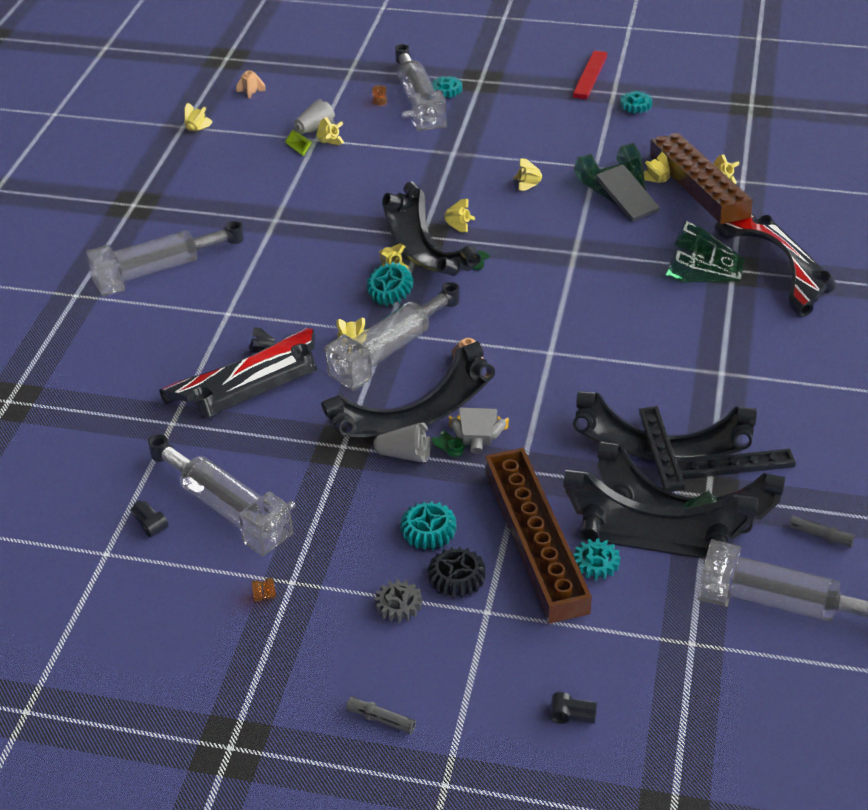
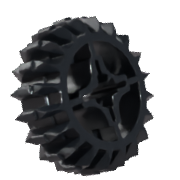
(456, 572)

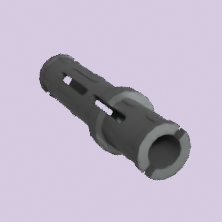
(822, 531)
(379, 714)

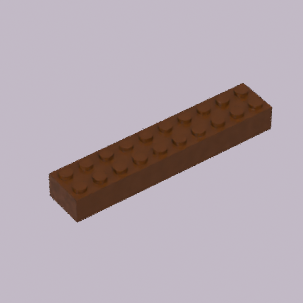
(702, 179)
(537, 536)

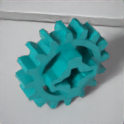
(448, 85)
(636, 102)
(597, 558)

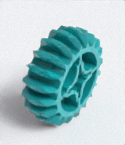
(393, 281)
(428, 525)

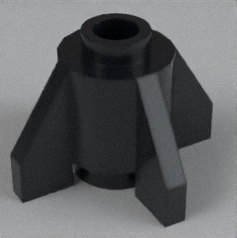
(261, 341)

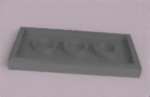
(627, 193)

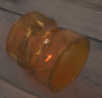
(379, 95)
(269, 589)

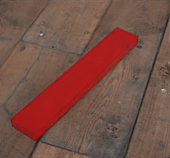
(590, 75)

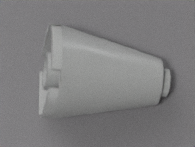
(311, 117)
(405, 443)

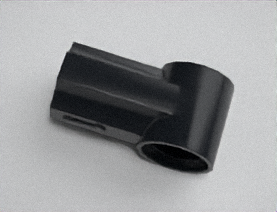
(150, 520)
(565, 708)

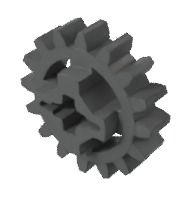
(398, 600)

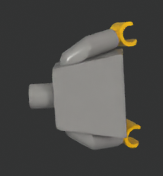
(478, 427)

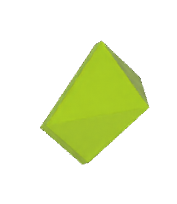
(298, 142)

